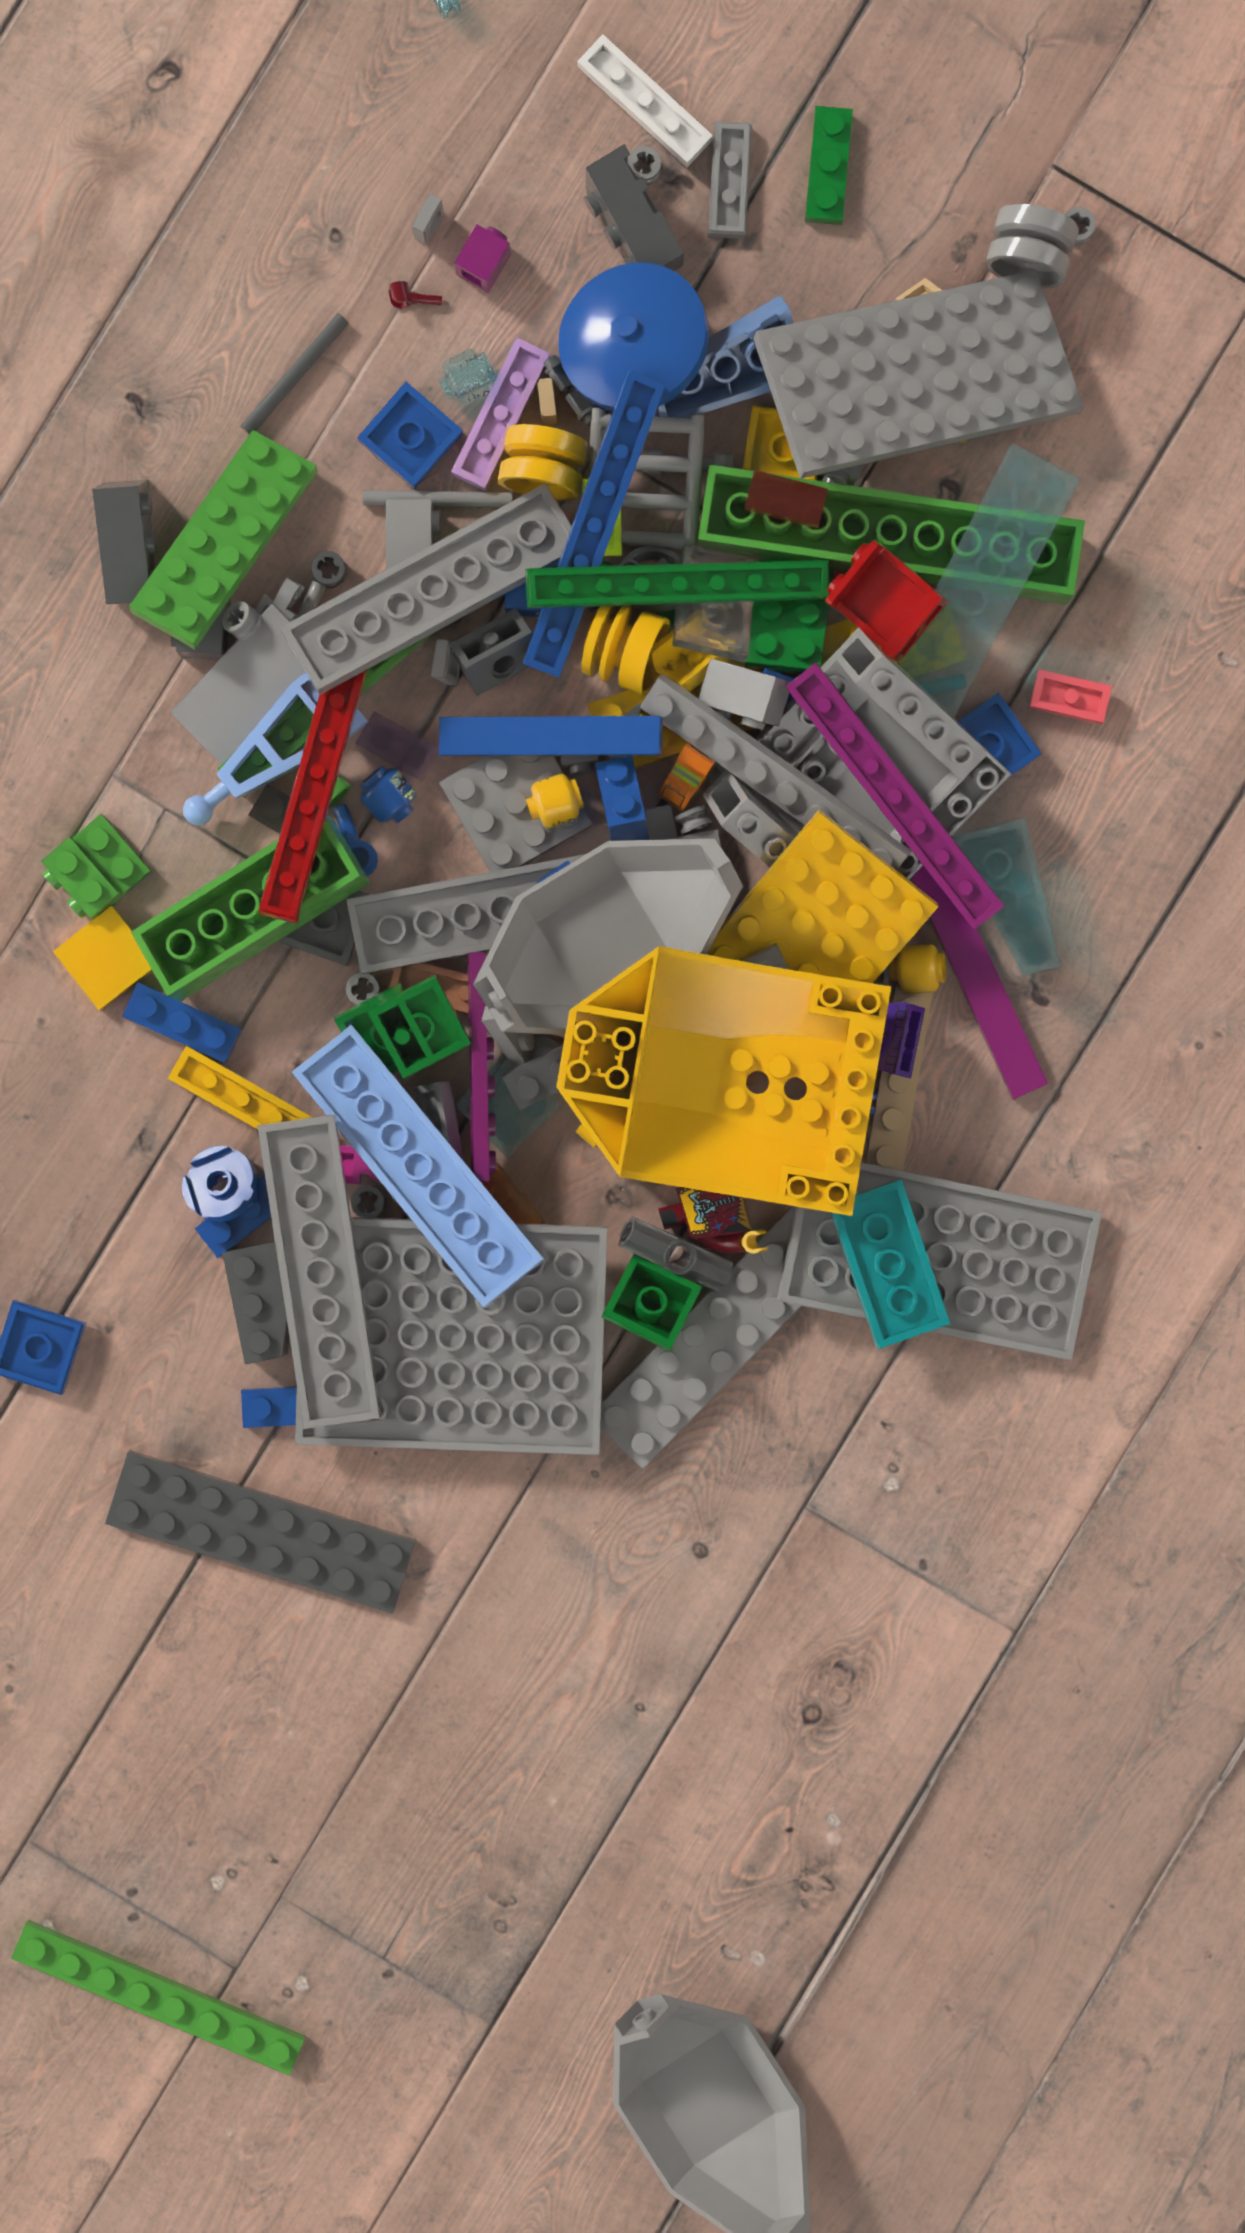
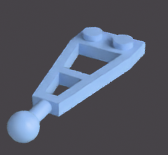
(199, 809)

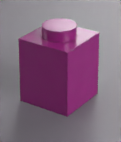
(483, 257)

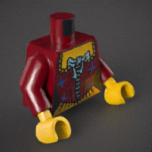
(713, 1220)

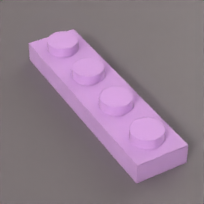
(501, 410)

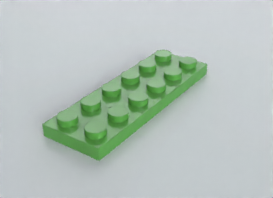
(223, 539)

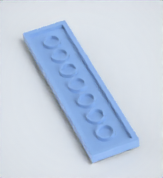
(418, 1166)

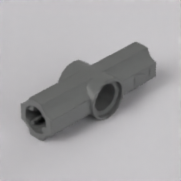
(657, 1244)

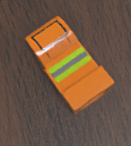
(686, 777)

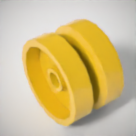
(542, 457)

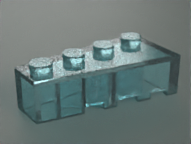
(1009, 866)

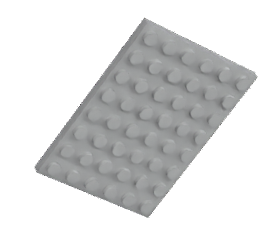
(476, 1376)

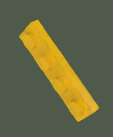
(231, 1091)

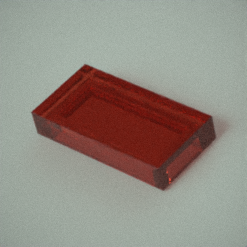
(786, 499)

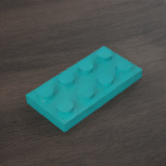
(890, 1265)

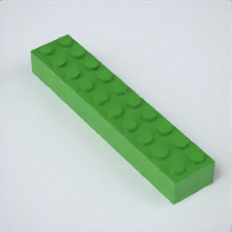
(912, 527)

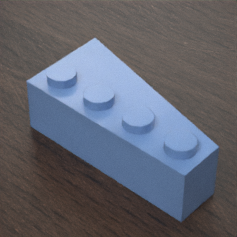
(731, 365)

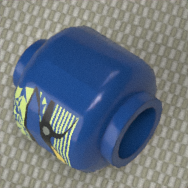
(387, 795)

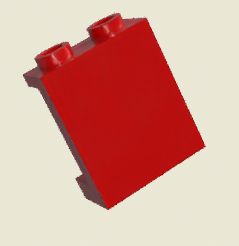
(885, 599)

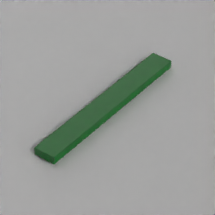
(676, 584)

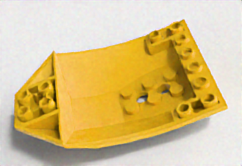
(665, 1063)

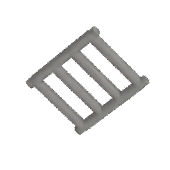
(692, 465)

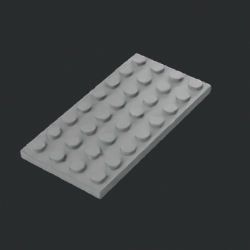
(917, 373)
(1001, 1260)

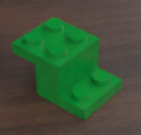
(408, 1026)

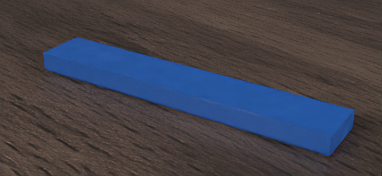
(551, 736)

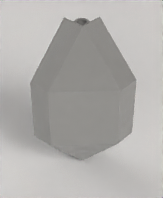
(600, 920)
(713, 2114)

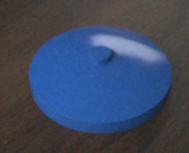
(633, 321)

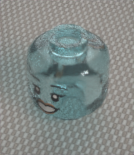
(467, 377)

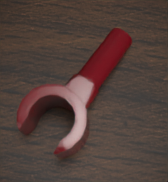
(402, 298)

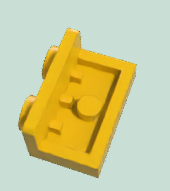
(679, 664)

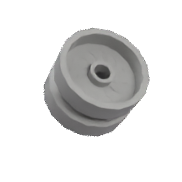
(1032, 240)

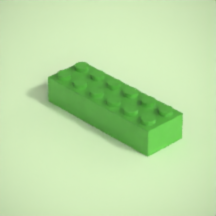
(221, 920)

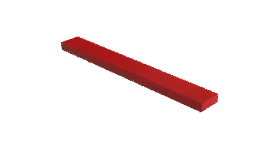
(310, 800)

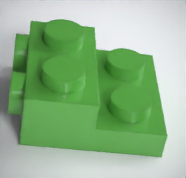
(94, 868)

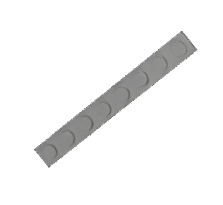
(761, 767)

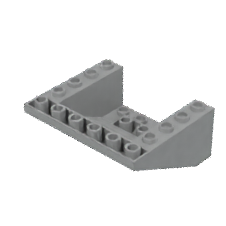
(917, 733)

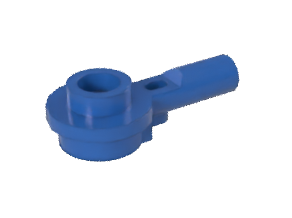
(362, 850)

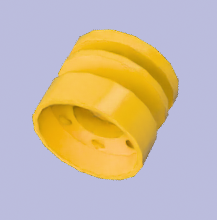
(617, 643)

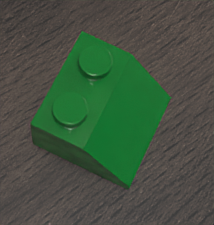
(651, 1302)

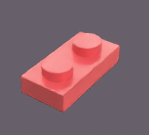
(1070, 697)

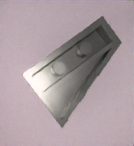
(629, 213)
(124, 537)
(258, 1301)

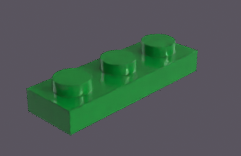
(828, 165)

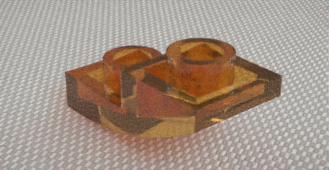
(510, 1199)

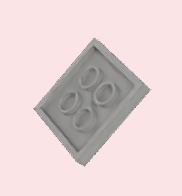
(495, 813)

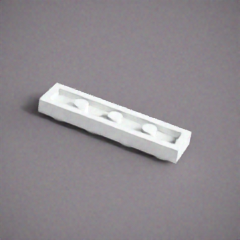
(644, 100)

